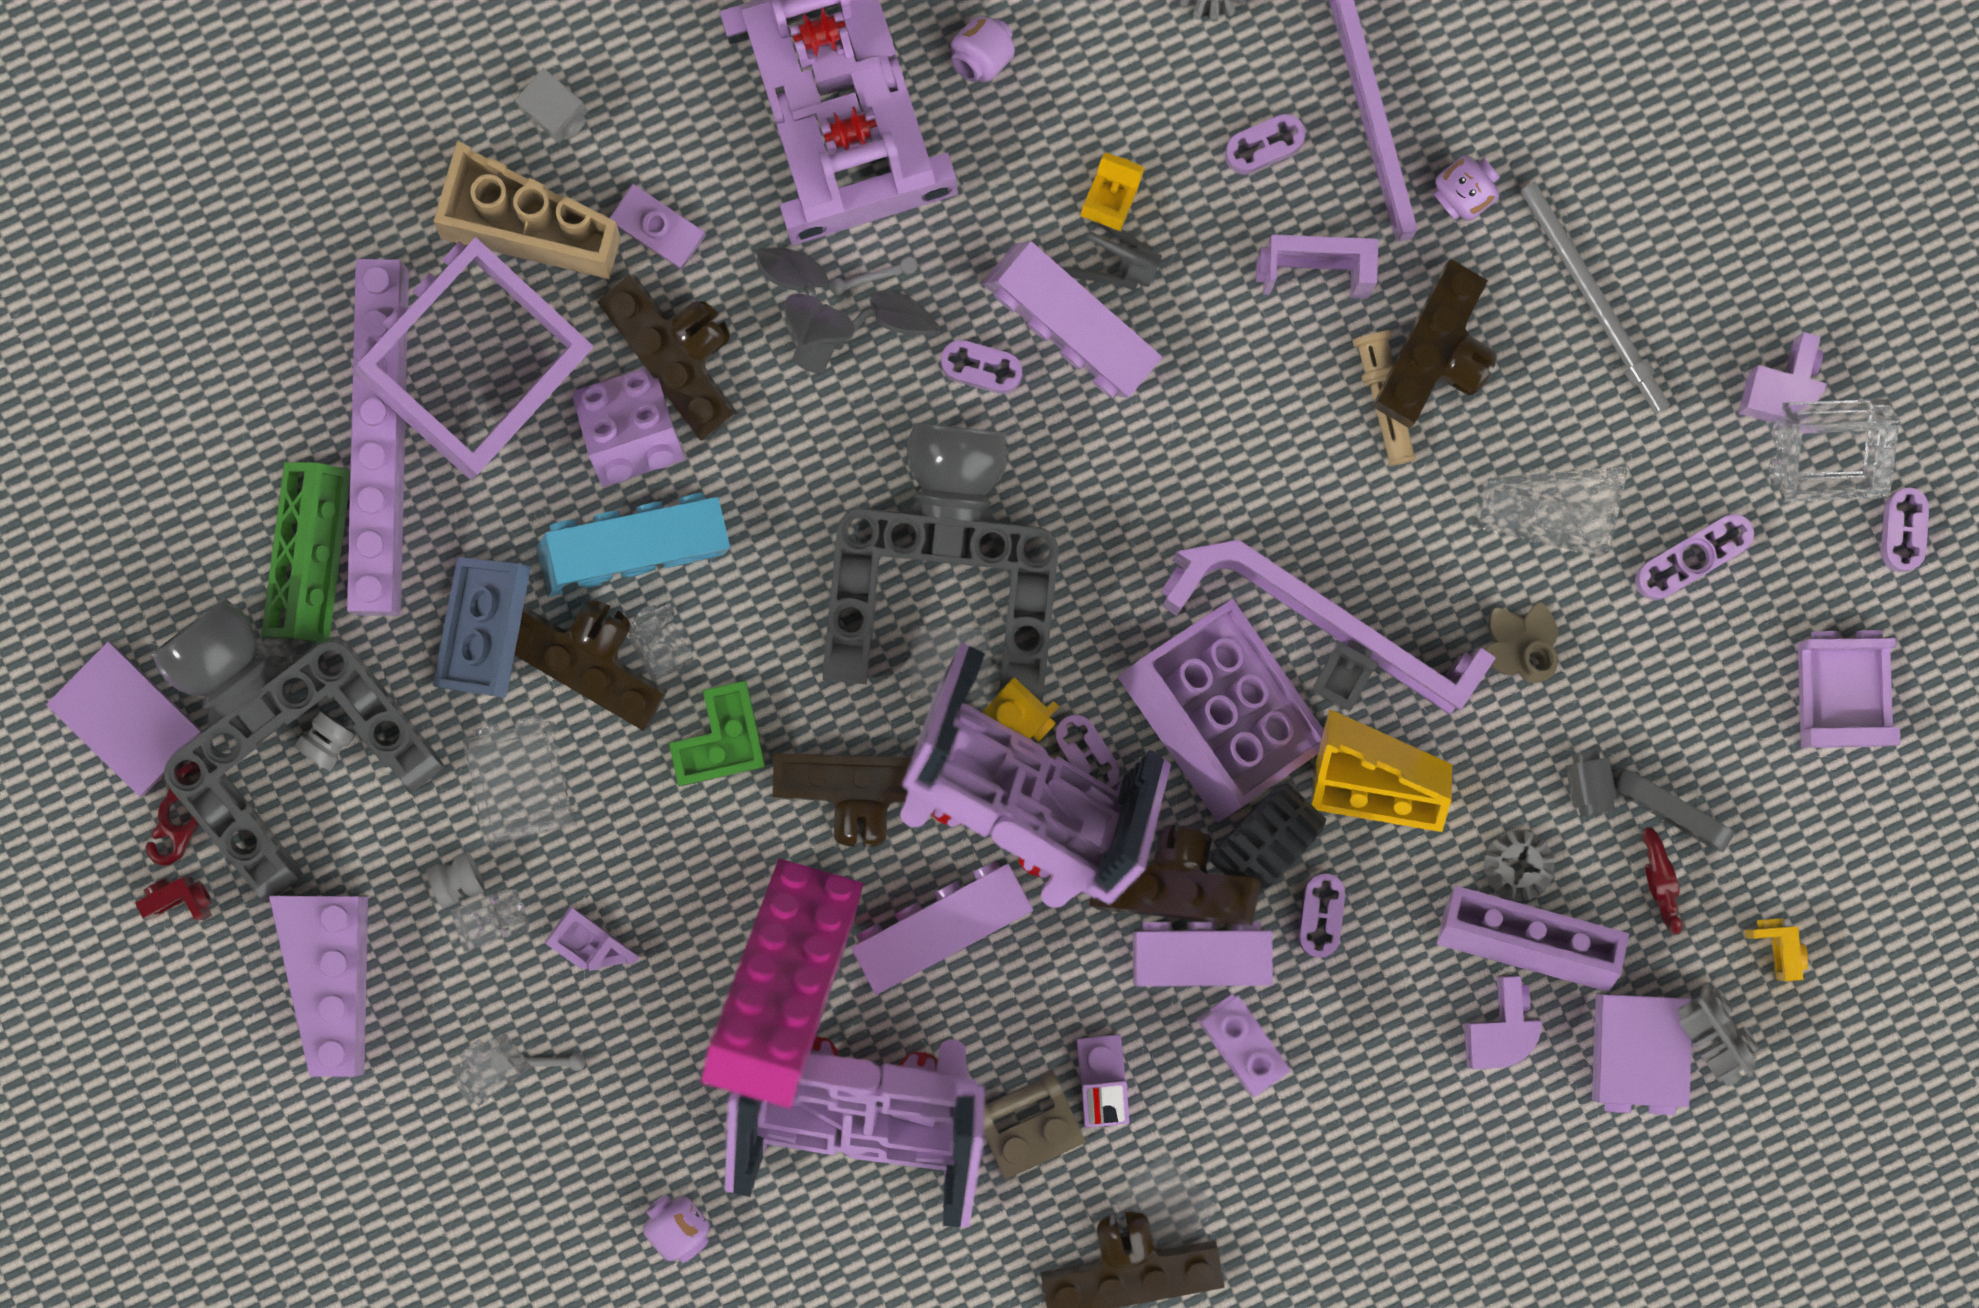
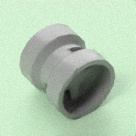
(318, 748)
(454, 880)

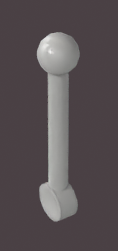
(908, 267)
(575, 1061)

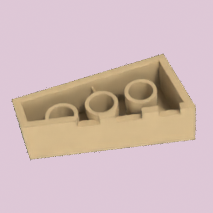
(522, 217)

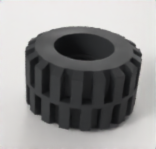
(1270, 837)

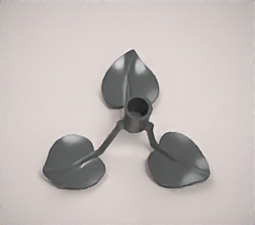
(821, 328)

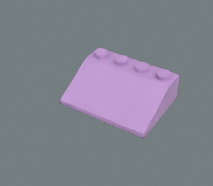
(1224, 710)

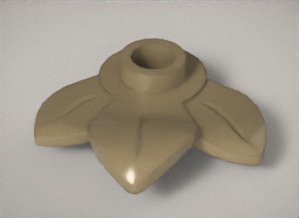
(1520, 638)

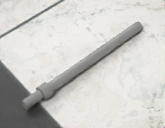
(1638, 370)

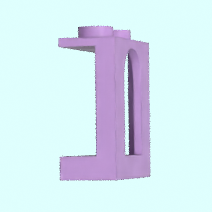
(1318, 252)
(1243, 1045)

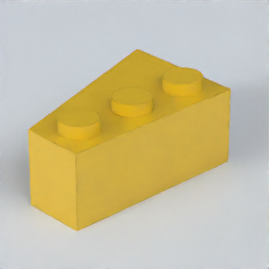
(1379, 777)

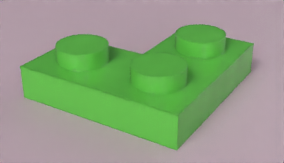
(731, 746)

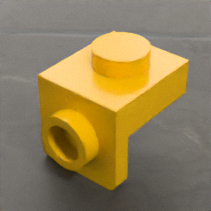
(1112, 191)
(1021, 711)
(1788, 953)

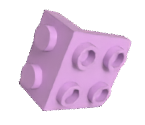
(627, 427)

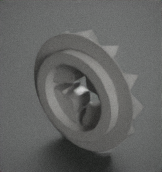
(1501, 876)

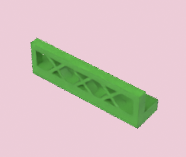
(312, 551)

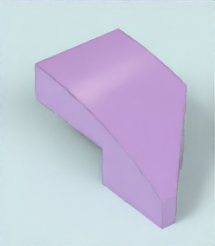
(587, 943)

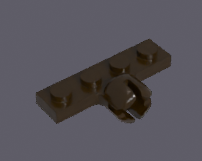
(1438, 348)
(674, 351)
(589, 662)
(855, 786)
(1181, 886)
(1133, 1270)

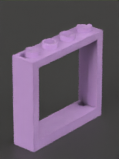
(401, 319)

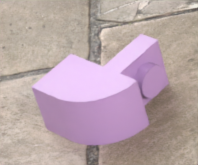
(1770, 388)
(1509, 1039)

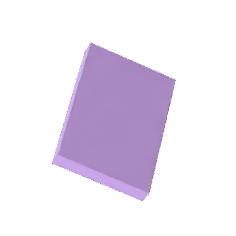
(123, 718)

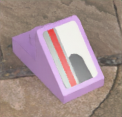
(1103, 1081)

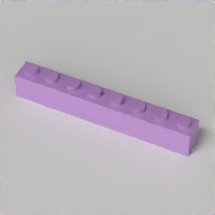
(377, 450)

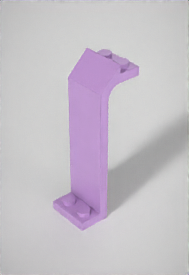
(1237, 556)

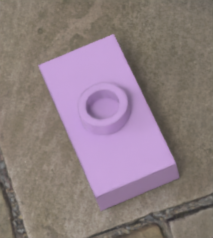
(657, 227)

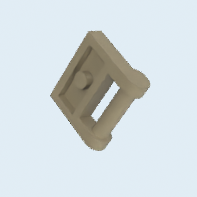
(1037, 1137)

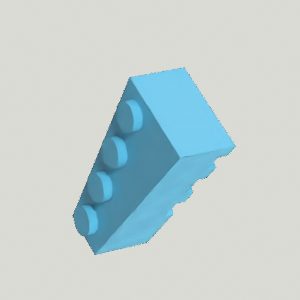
(632, 542)

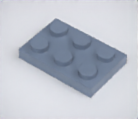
(481, 626)

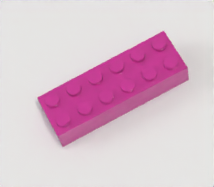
(782, 984)

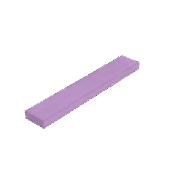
(1374, 119)

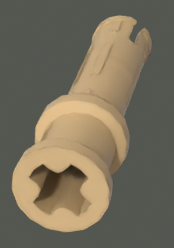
(1377, 363)

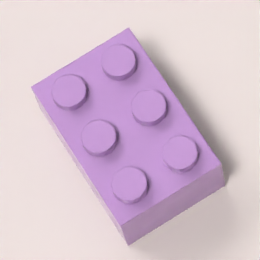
(1202, 955)

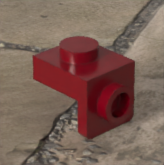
(166, 895)

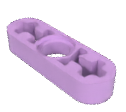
(1715, 531)

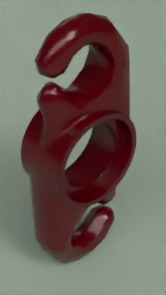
(180, 835)
(1662, 880)

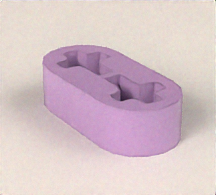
(1260, 135)
(983, 356)
(1915, 532)
(1094, 743)
(1310, 915)

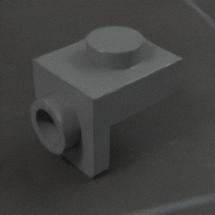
(1345, 674)

